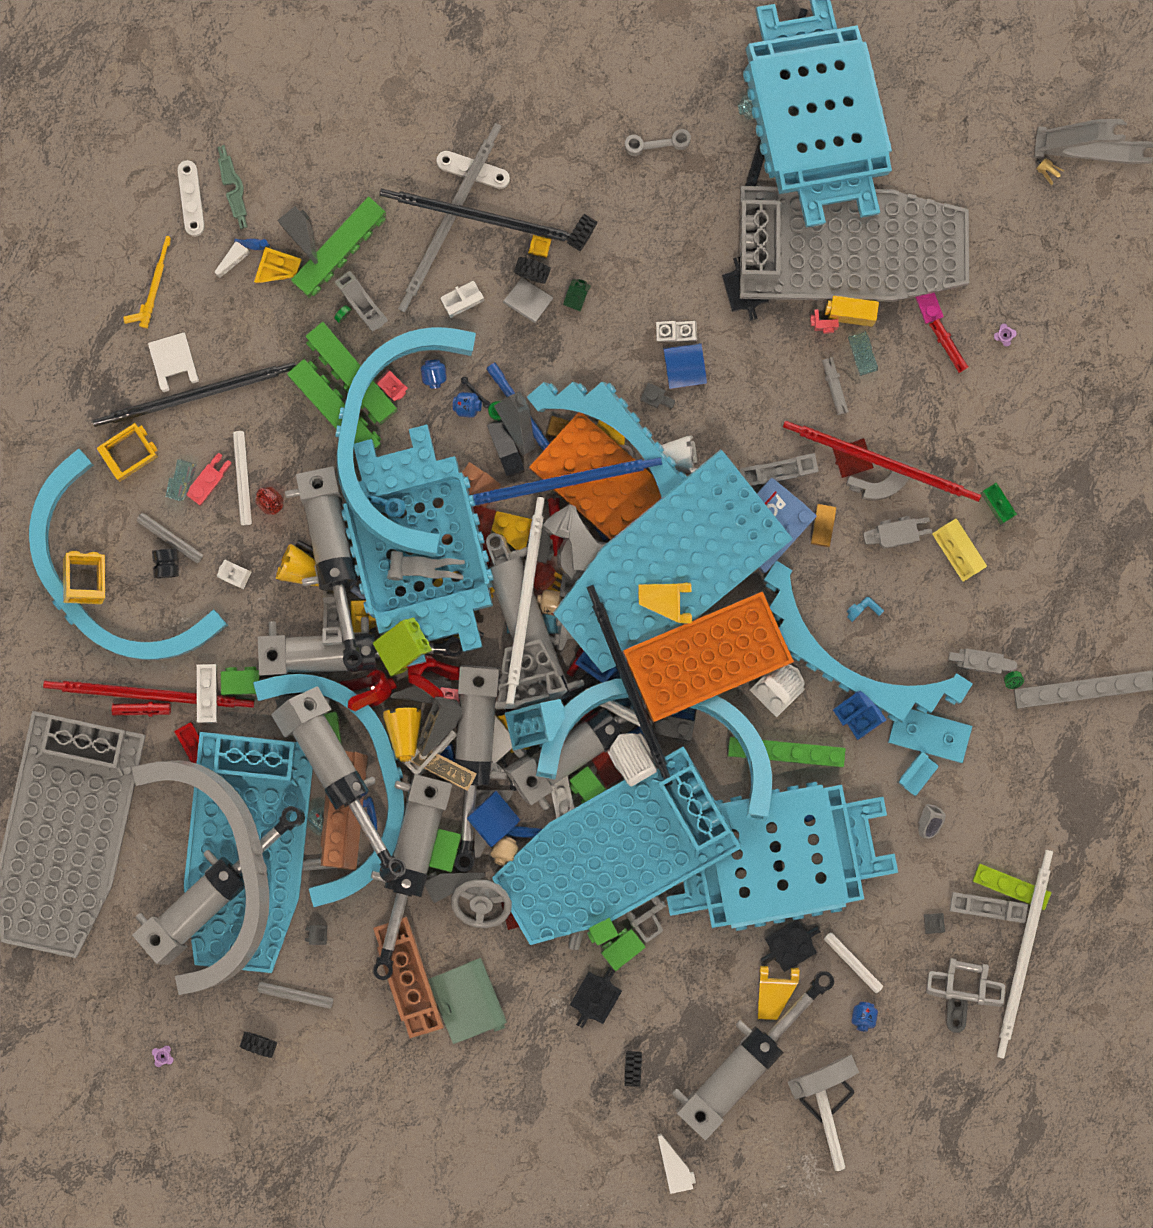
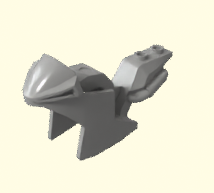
(573, 555)

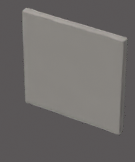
(528, 300)

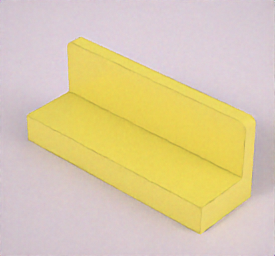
(959, 550)

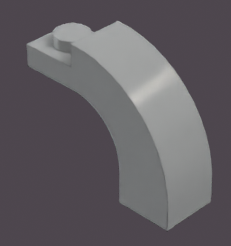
(361, 301)
(879, 490)
(823, 1078)

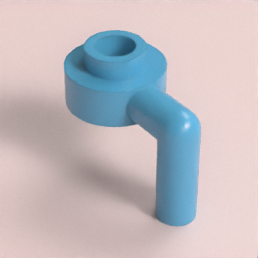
(390, 505)
(855, 610)

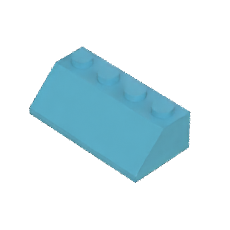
(535, 723)

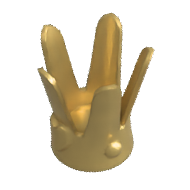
(1047, 165)

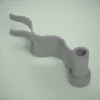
(420, 566)

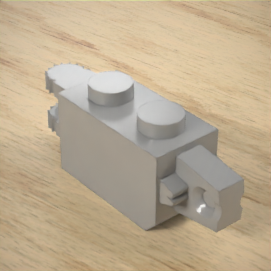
(896, 533)
(982, 661)

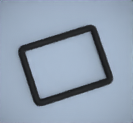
(835, 1109)

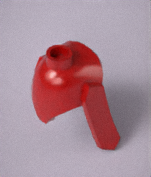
(415, 678)
(379, 691)

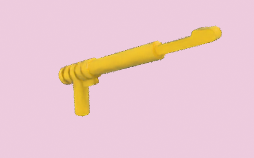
(146, 310)

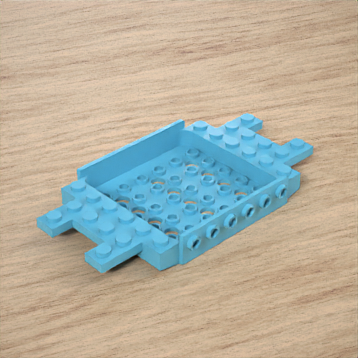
(834, 172)
(419, 478)
(843, 843)

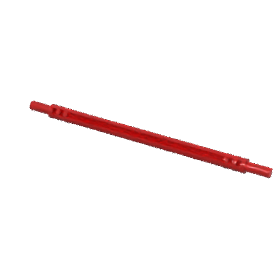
(946, 485)
(142, 693)

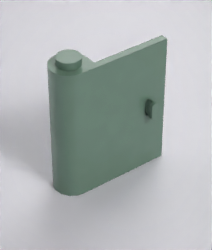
(470, 999)

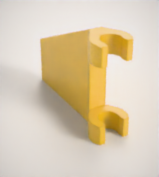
(665, 600)
(775, 993)

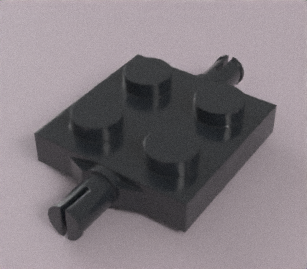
(732, 287)
(790, 945)
(595, 997)

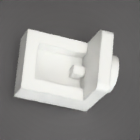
(233, 574)

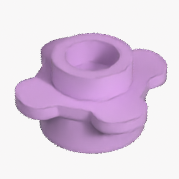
(1010, 334)
(157, 1056)

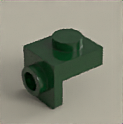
(576, 294)

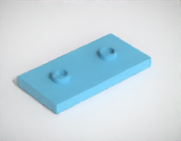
(932, 735)

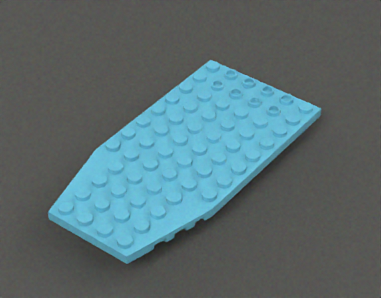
(700, 533)
(268, 779)
(616, 852)

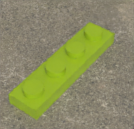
(1007, 885)

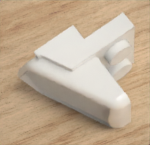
(779, 688)
(632, 757)

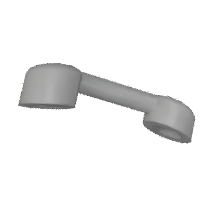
(680, 140)

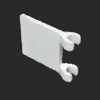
(172, 357)
(502, 745)

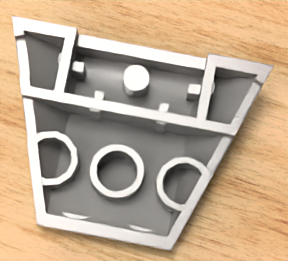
(538, 678)

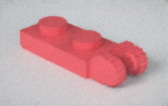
(207, 480)

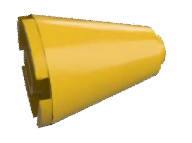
(296, 566)
(403, 731)

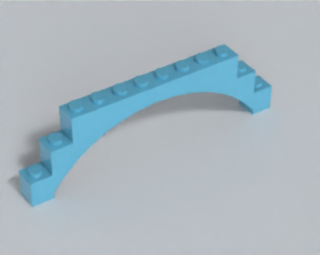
(606, 406)
(890, 698)

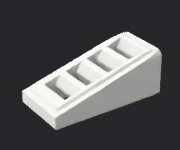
(233, 257)

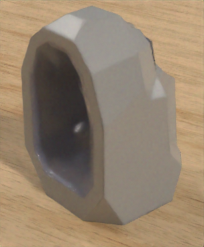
(931, 821)

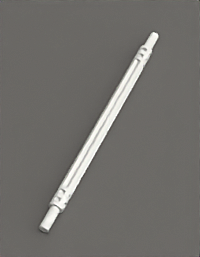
(525, 601)
(1024, 954)

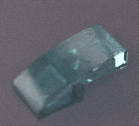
(863, 353)
(180, 484)

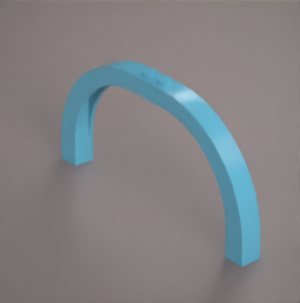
(414, 341)
(41, 515)
(716, 707)
(357, 879)

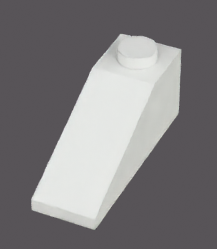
(676, 1170)

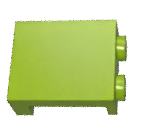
(402, 646)

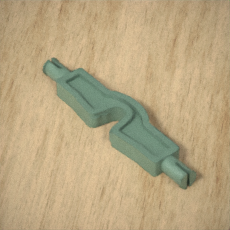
(235, 196)

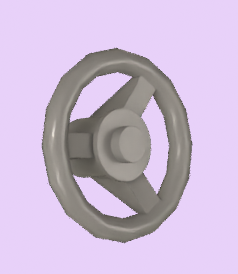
(481, 896)

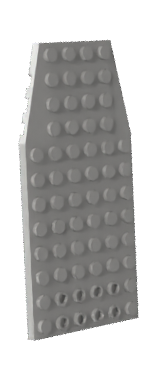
(884, 257)
(65, 831)

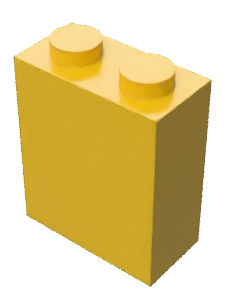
(852, 310)

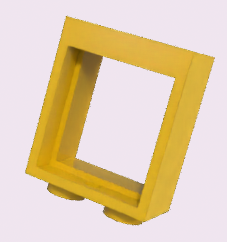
(103, 450)
(84, 596)

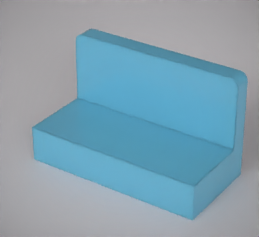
(918, 773)

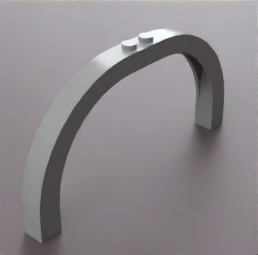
(250, 859)

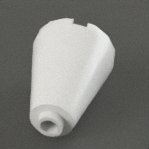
(683, 453)

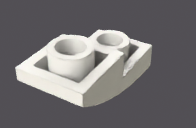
(676, 331)

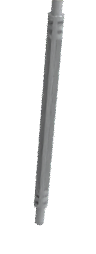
(448, 220)

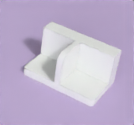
(462, 299)

